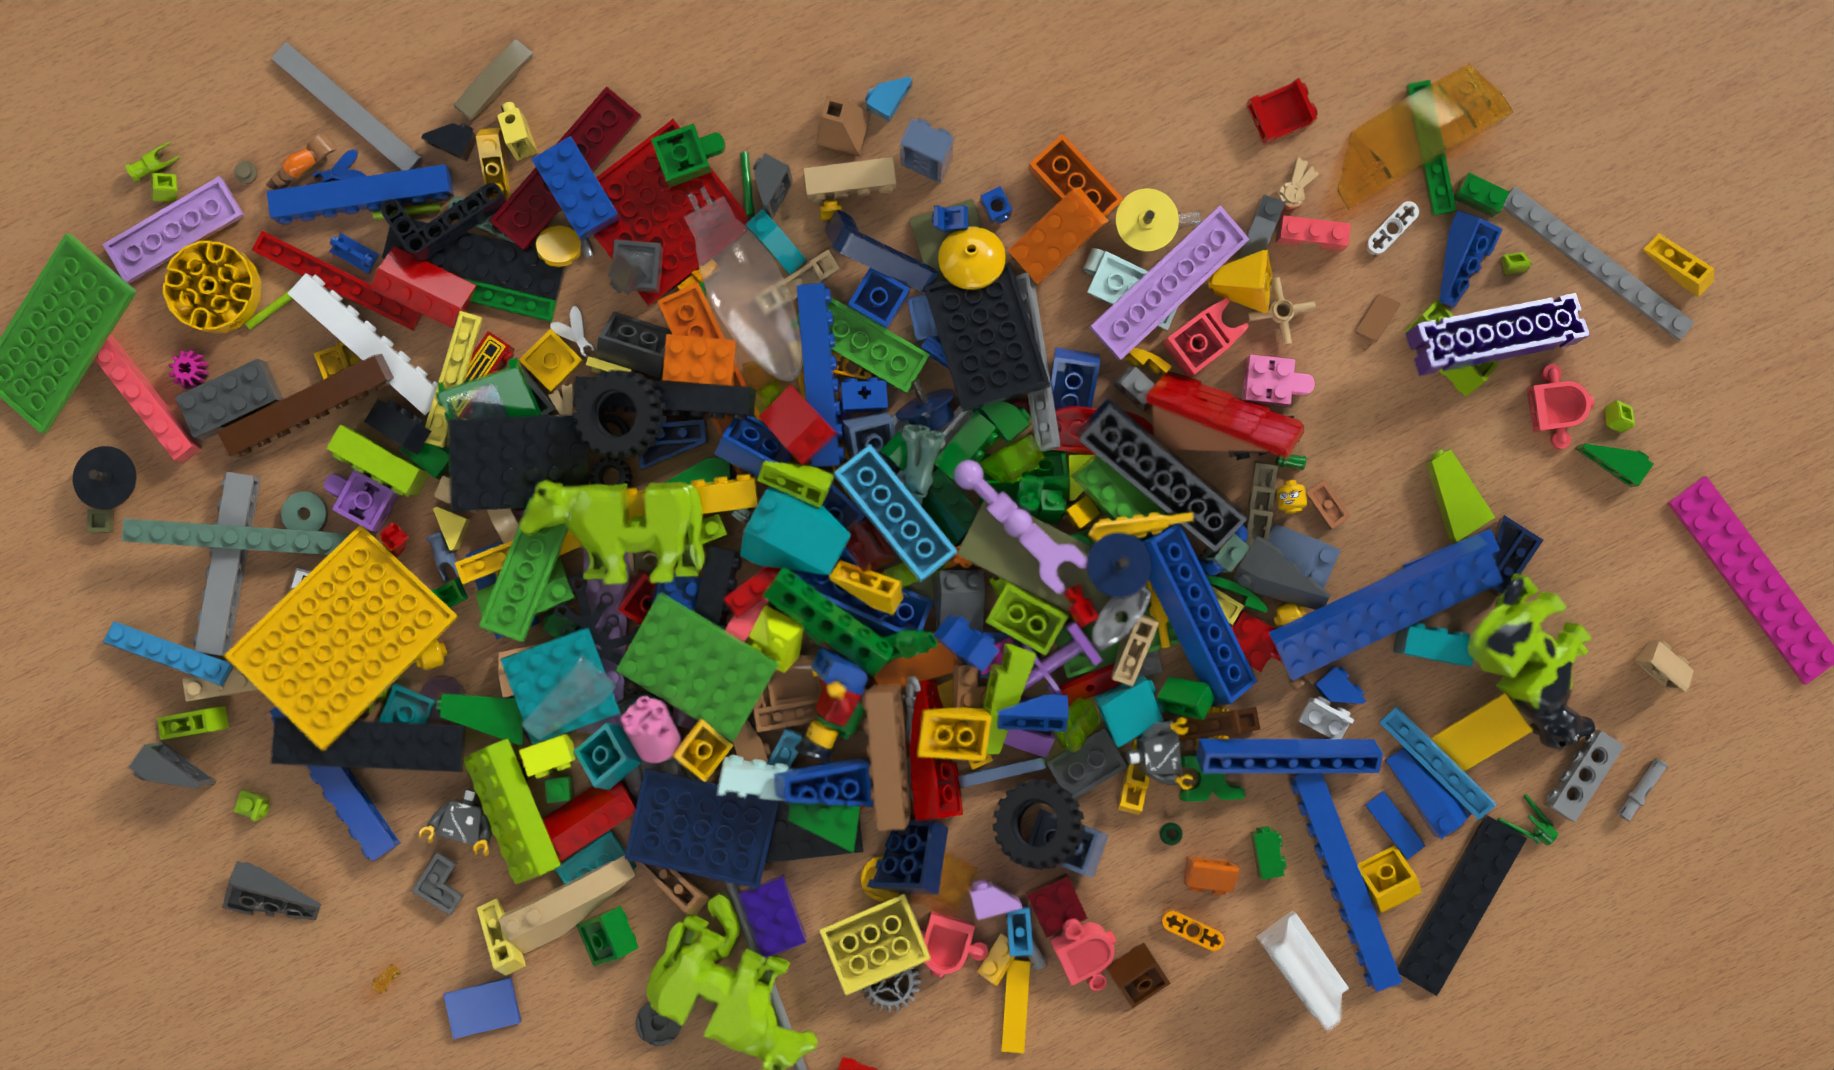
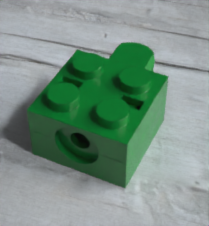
(685, 154)

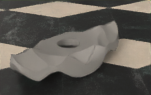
(1109, 631)

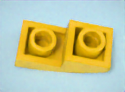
(1139, 357)

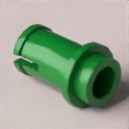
(1293, 461)

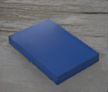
(482, 1007)

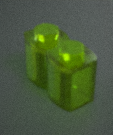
(1081, 722)

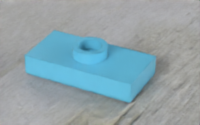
(785, 749)

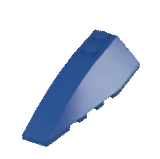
(908, 616)

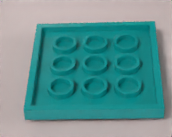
(540, 668)

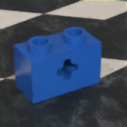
(854, 403)

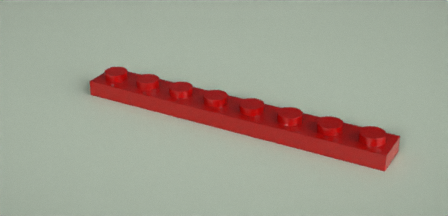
(335, 279)

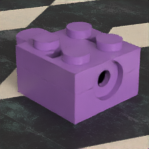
(361, 498)

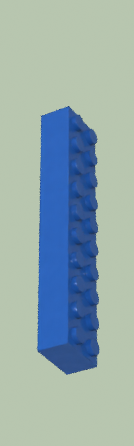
(1386, 606)

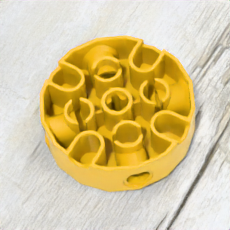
(209, 307)

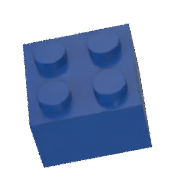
(879, 298)

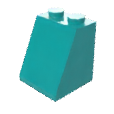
(1129, 710)

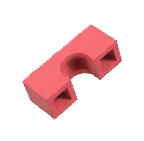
(1305, 230)

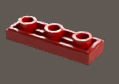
(1090, 684)

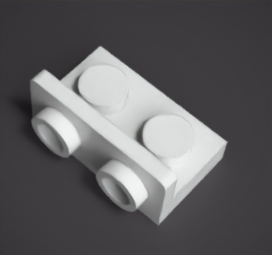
(1325, 719)

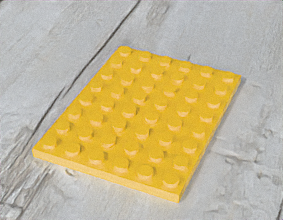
(341, 637)

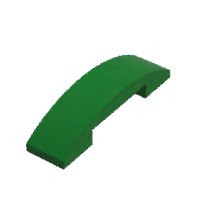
(1250, 600)

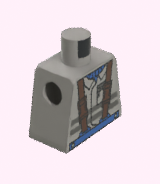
(1134, 386)

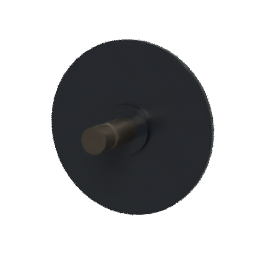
(104, 477)

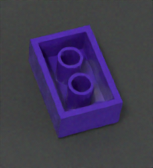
(773, 916)

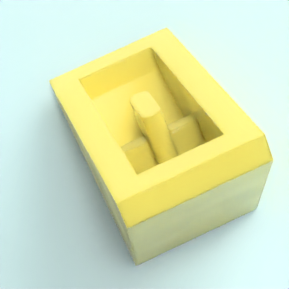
(452, 526)

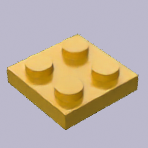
(550, 360)

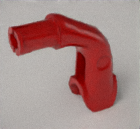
(394, 539)

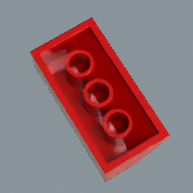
(423, 287)
(588, 817)

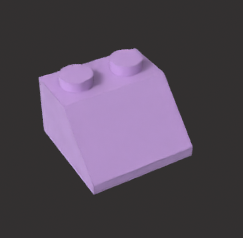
(992, 899)

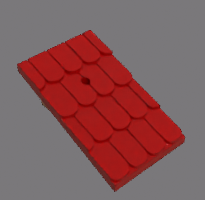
(1211, 419)

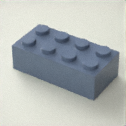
(926, 149)

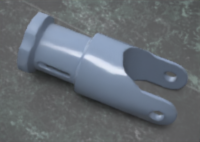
(442, 554)

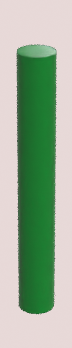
(747, 185)

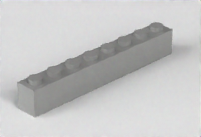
(226, 567)

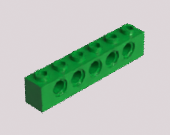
(828, 622)

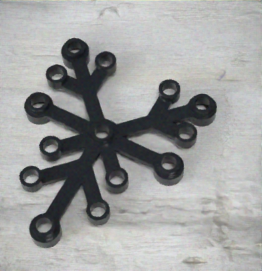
(590, 620)

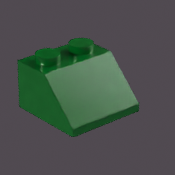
(607, 936)

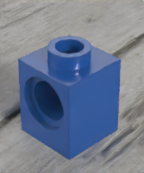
(991, 197)

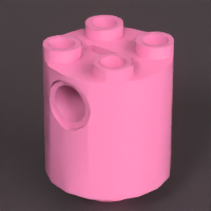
(651, 730)

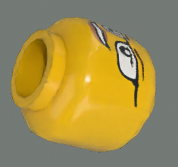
(1291, 497)

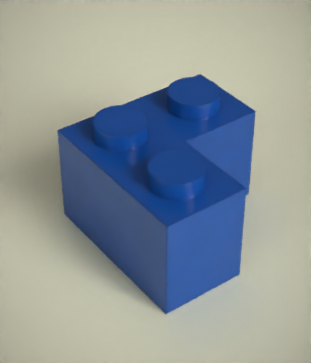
(968, 645)

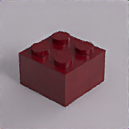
(1055, 904)

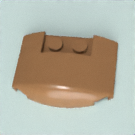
(789, 697)

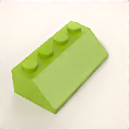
(1465, 378)

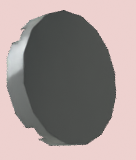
(655, 1028)

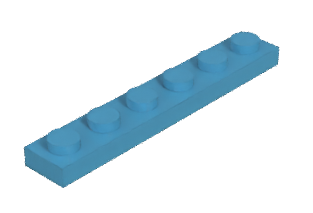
(168, 654)
(1437, 762)

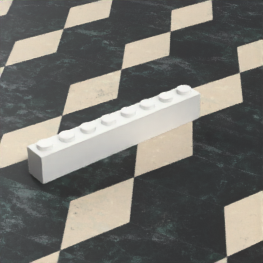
(363, 340)

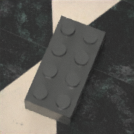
(228, 398)

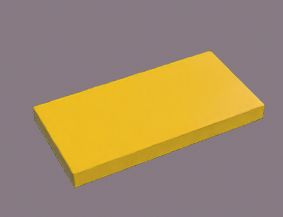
(1483, 732)

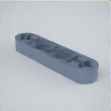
(1001, 771)

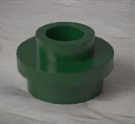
(1176, 838)

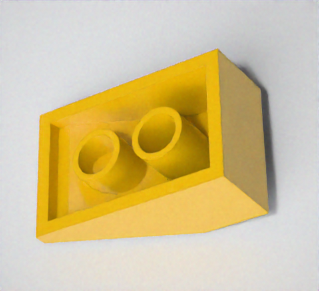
(955, 733)

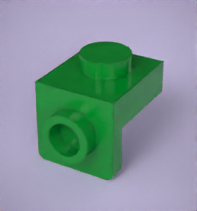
(451, 593)

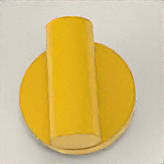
(828, 209)

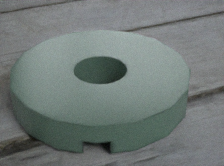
(295, 503)

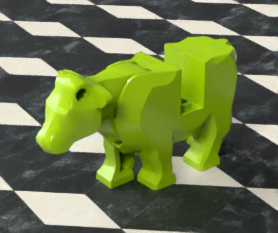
(602, 524)
(744, 1011)

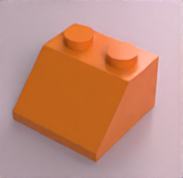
(1210, 874)

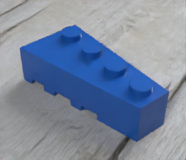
(830, 783)

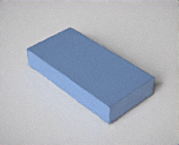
(921, 318)

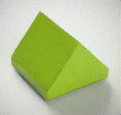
(1515, 263)

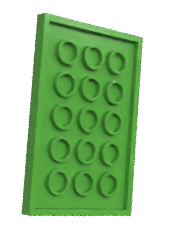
(697, 666)

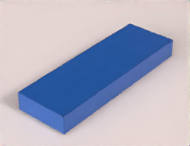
(1394, 825)

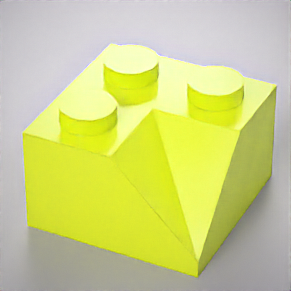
(777, 637)
(549, 754)

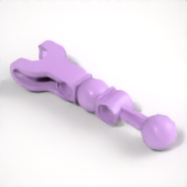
(1019, 525)

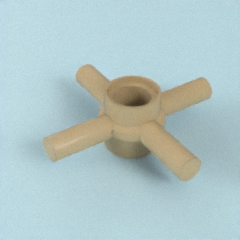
(1291, 310)

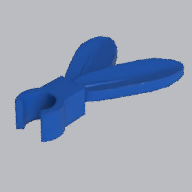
(340, 169)

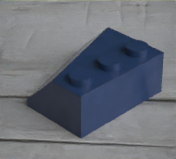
(912, 859)

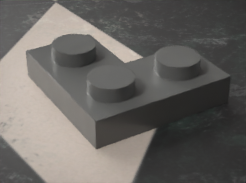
(433, 884)

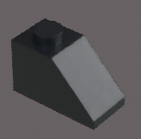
(452, 139)

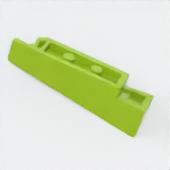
(1005, 689)

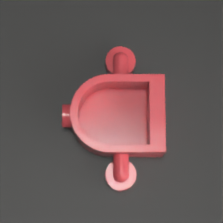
(1558, 405)
(949, 943)
(1084, 952)

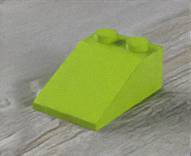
(1027, 618)

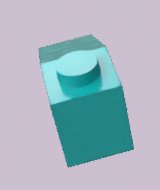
(775, 241)

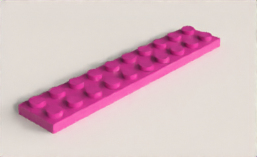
(1754, 579)

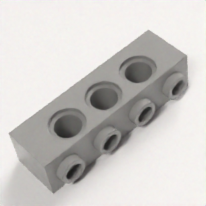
(1595, 772)

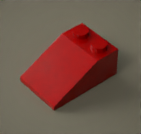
(798, 425)

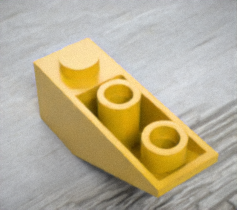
(493, 159)

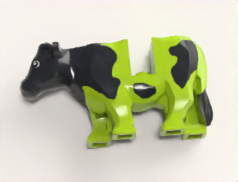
(1532, 662)

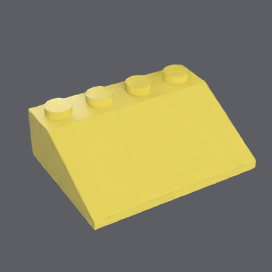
(875, 944)

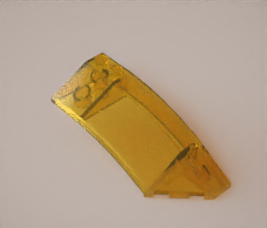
(1419, 132)

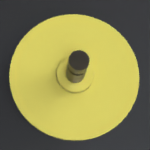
(1147, 220)

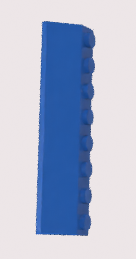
(1197, 615)

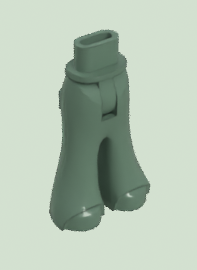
(921, 456)

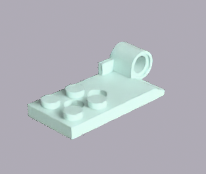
(1114, 278)

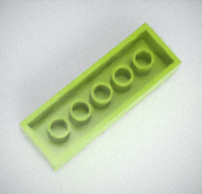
(511, 811)

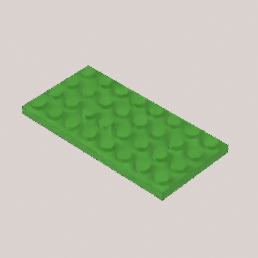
(59, 331)

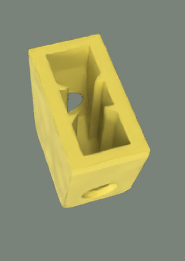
(516, 132)

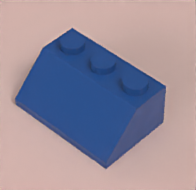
(750, 444)

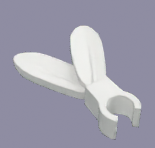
(576, 332)

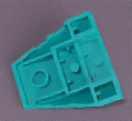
(793, 535)

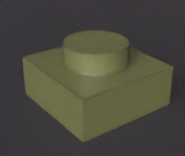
(100, 521)

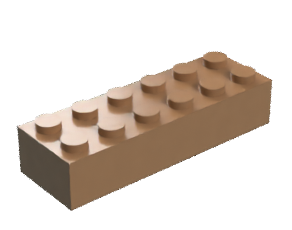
(888, 756)

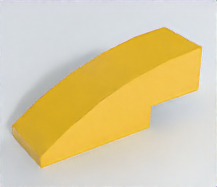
(1133, 788)

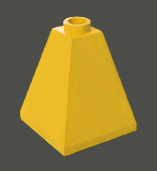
(1245, 281)

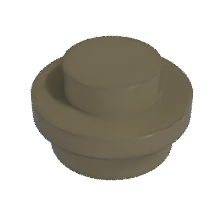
(245, 172)

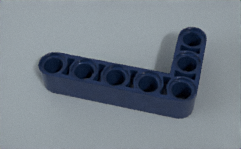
(877, 255)

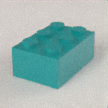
(1434, 644)

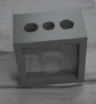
(649, 258)

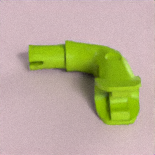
(722, 907)

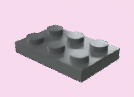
(1088, 766)

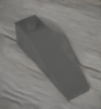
(1271, 575)
(257, 890)

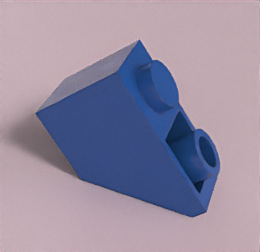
(1337, 688)

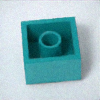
(607, 756)

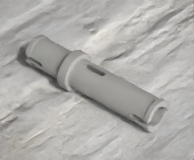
(1637, 797)

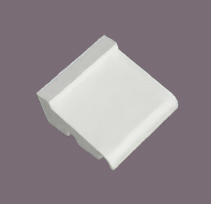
(1305, 968)

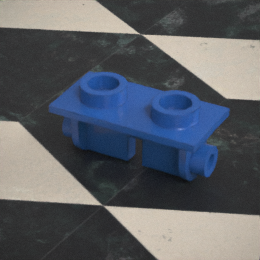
(353, 252)

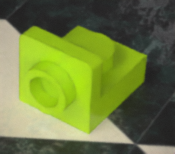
(252, 805)

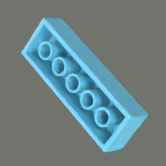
(895, 513)

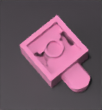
(1275, 379)

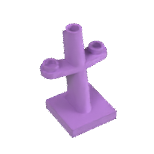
(1066, 652)

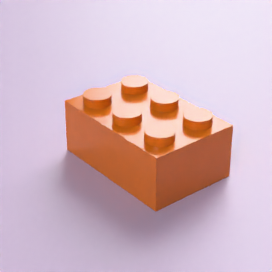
(699, 360)

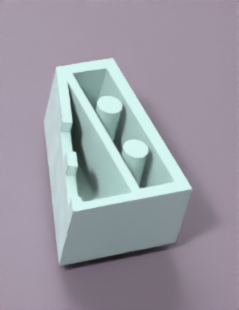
(750, 777)

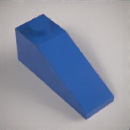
(1040, 714)

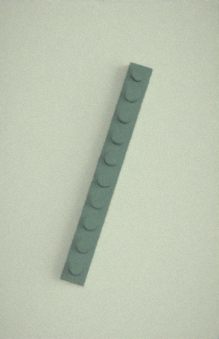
(230, 536)

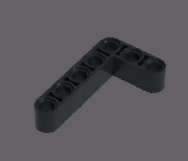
(443, 222)

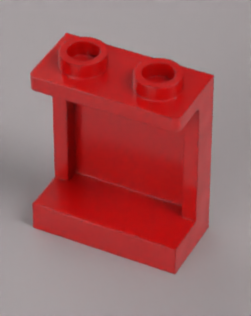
(1282, 111)

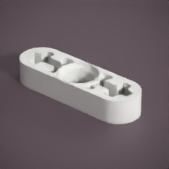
(1401, 228)

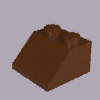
(1138, 975)

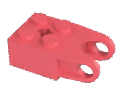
(1209, 333)

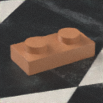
(1327, 504)

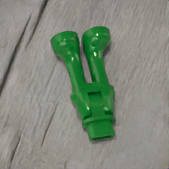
(910, 643)

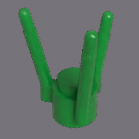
(1543, 830)

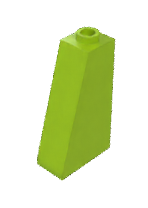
(1457, 496)

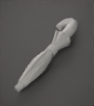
(912, 685)

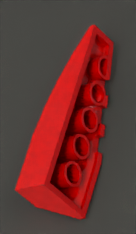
(932, 778)

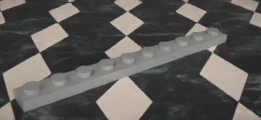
(1597, 264)

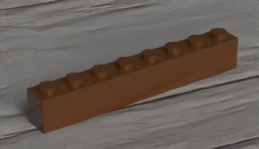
(306, 404)

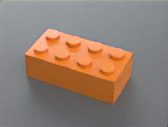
(1065, 168)
(1058, 235)

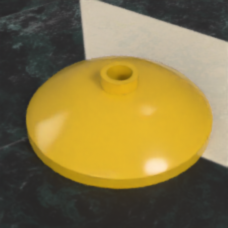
(976, 268)

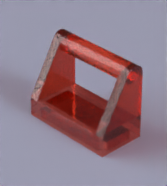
(863, 548)

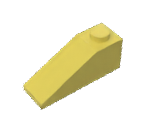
(503, 953)

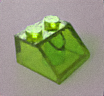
(1013, 460)

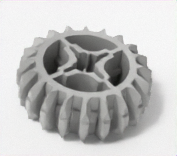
(900, 997)

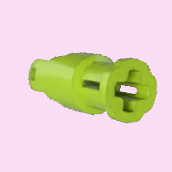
(148, 164)

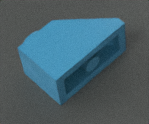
(887, 97)
(1019, 931)

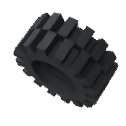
(610, 462)

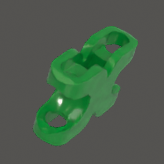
(1207, 783)

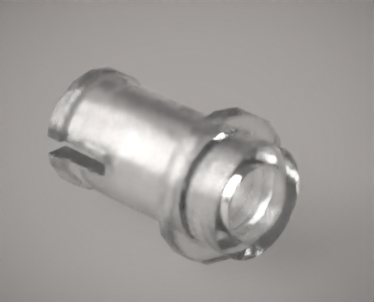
(1189, 219)

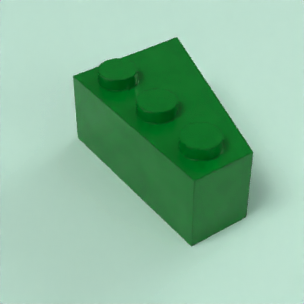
(833, 822)

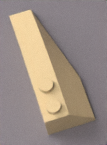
(563, 907)

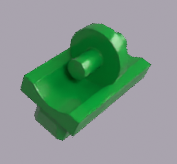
(1030, 494)

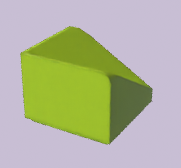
(164, 187)
(1619, 416)

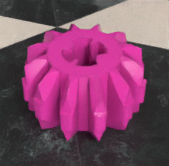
(180, 366)

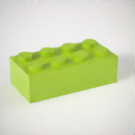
(377, 460)

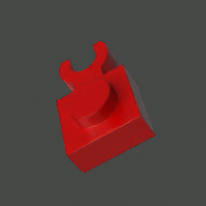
(1081, 608)

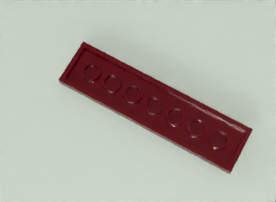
(596, 136)

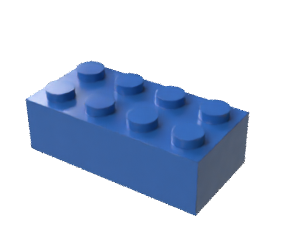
(575, 188)

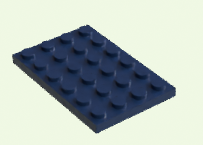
(699, 832)

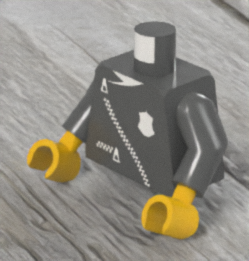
(1160, 753)
(461, 822)

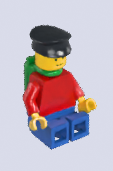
(838, 704)

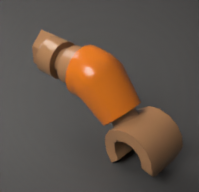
(301, 161)

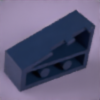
(675, 440)
(1516, 550)

